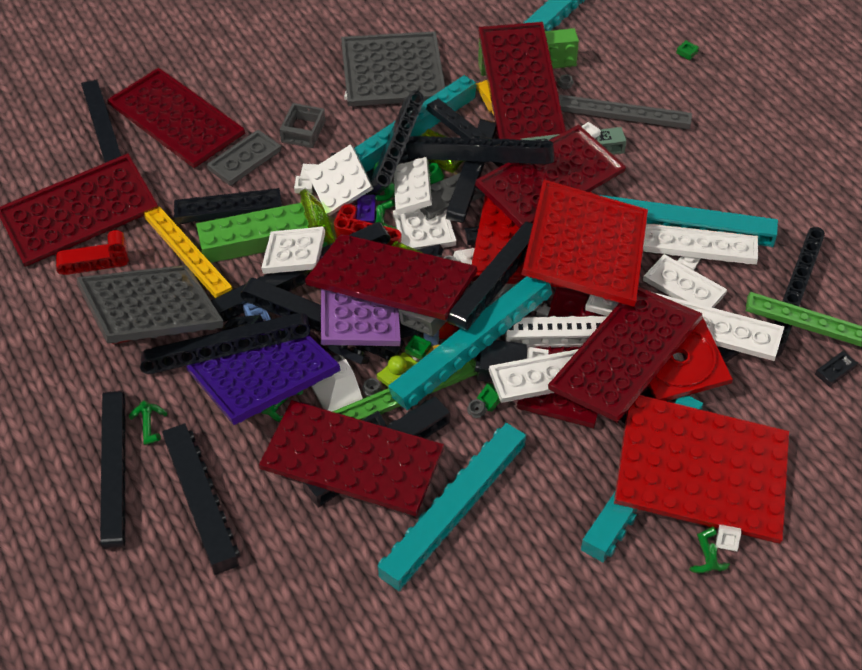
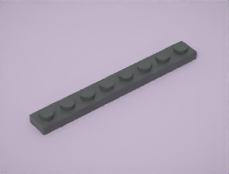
(625, 111)

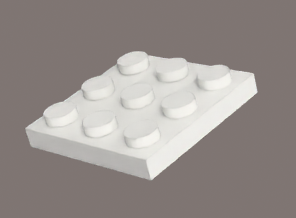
(340, 180)
(421, 232)
(293, 250)

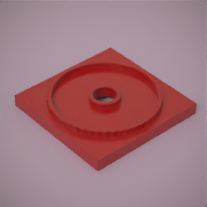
(699, 372)

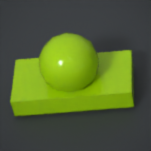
(396, 367)

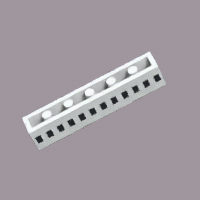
(553, 331)

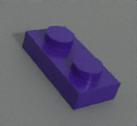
(366, 208)

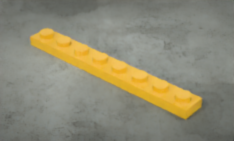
(188, 252)

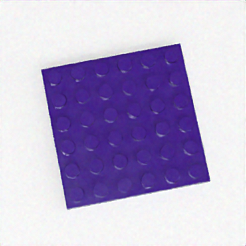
(263, 376)

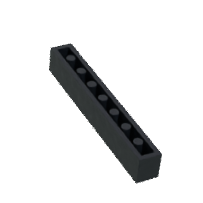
(418, 422)
(201, 501)

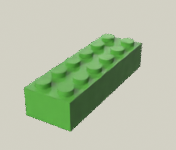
(561, 45)
(247, 232)

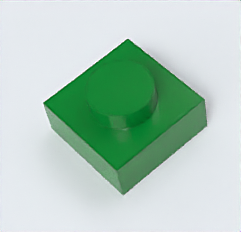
(687, 50)
(418, 347)
(489, 397)

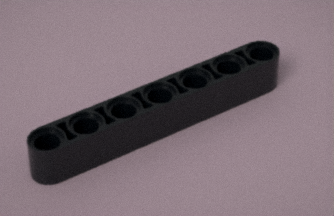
(400, 132)

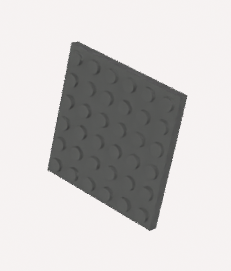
(391, 67)
(148, 303)

